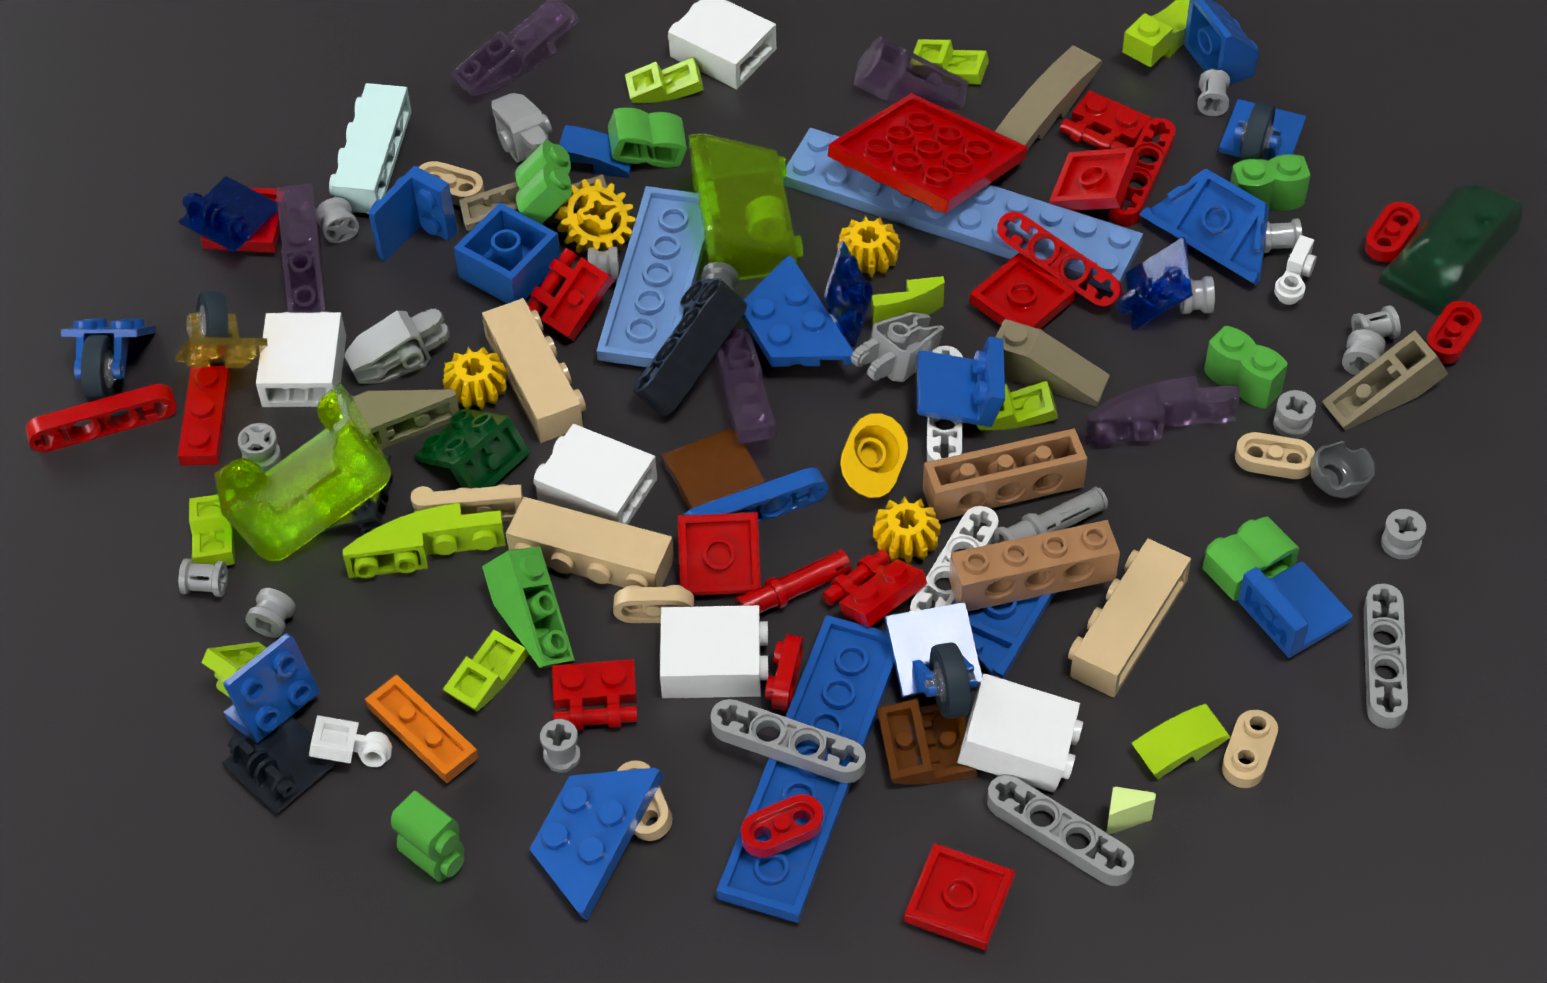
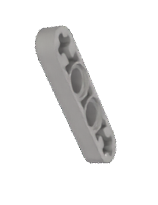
(1388, 655)
(785, 745)
(1064, 824)

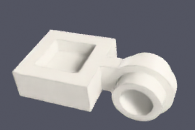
(1300, 263)
(338, 739)

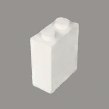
(723, 40)
(300, 358)
(596, 475)
(712, 652)
(1021, 733)

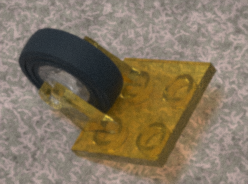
(216, 336)

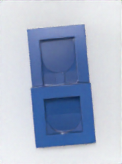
(593, 148)

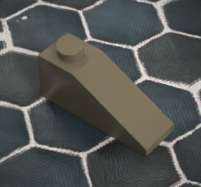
(1037, 357)
(1387, 382)
(405, 413)

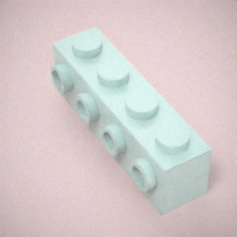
(371, 146)

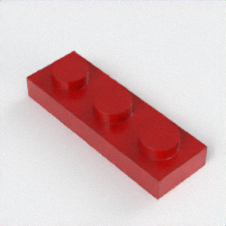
(204, 416)

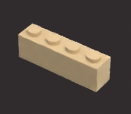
(533, 369)
(591, 545)
(1129, 617)

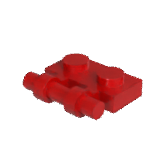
(1104, 123)
(575, 299)
(882, 592)
(595, 685)

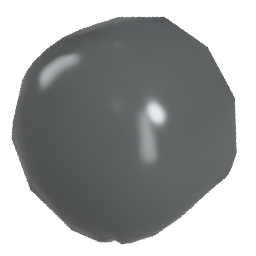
(1341, 470)

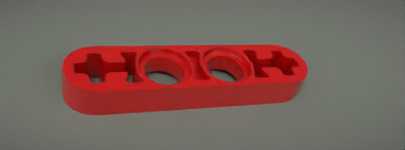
(1145, 172)
(1057, 262)
(45, 431)

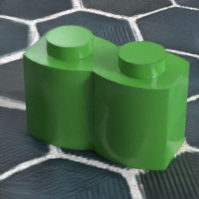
(647, 137)
(543, 181)
(1277, 182)
(1254, 368)
(1254, 545)
(428, 836)

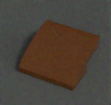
(711, 468)
(923, 744)

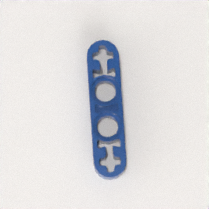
(789, 491)

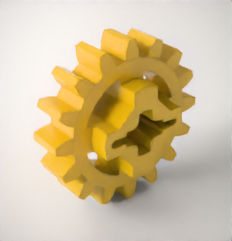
(595, 217)

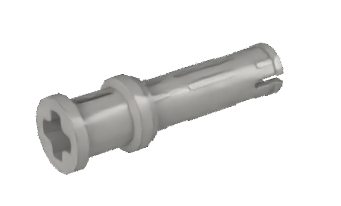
(1057, 518)

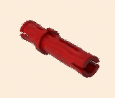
(778, 591)

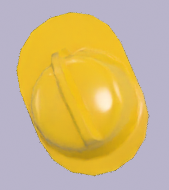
(874, 455)

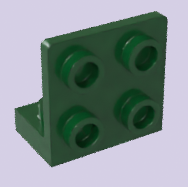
(475, 447)

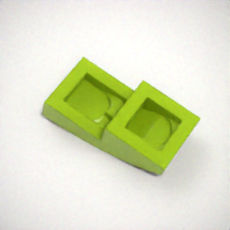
(964, 63)
(657, 85)
(921, 296)
(1025, 408)
(210, 532)
(488, 672)
(1180, 738)

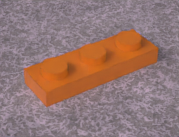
(421, 728)

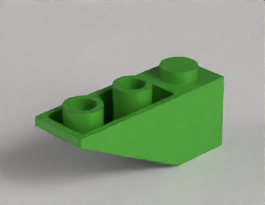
(528, 604)

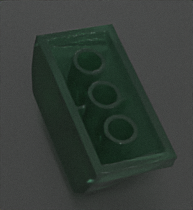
(1453, 247)

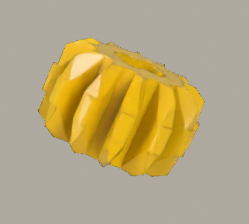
(871, 244)
(475, 378)
(906, 530)

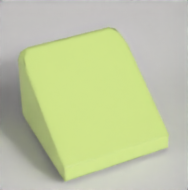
(1129, 808)

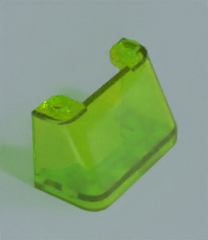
(742, 204)
(310, 486)

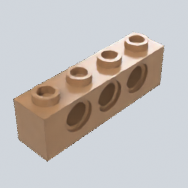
(1005, 474)
(1034, 565)

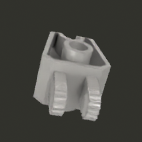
(520, 125)
(396, 346)
(895, 346)

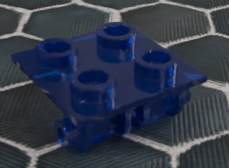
(227, 213)
(1157, 285)
(847, 294)

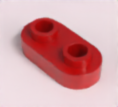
(1387, 235)
(1447, 335)
(788, 658)
(779, 824)

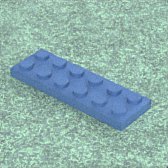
(653, 277)

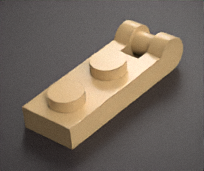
(474, 500)

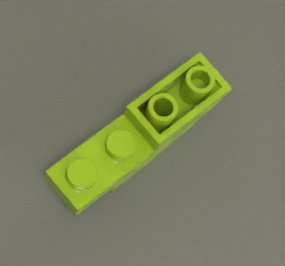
(408, 540)

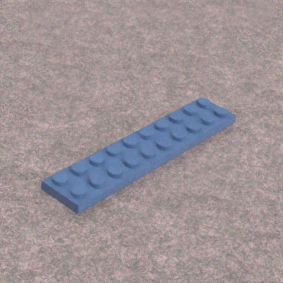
(971, 221)

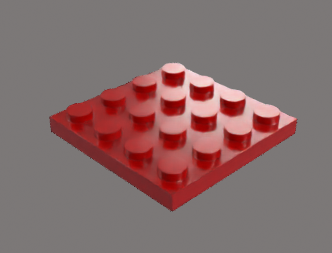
(927, 152)

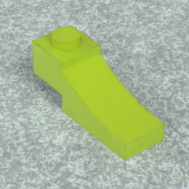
(1157, 34)

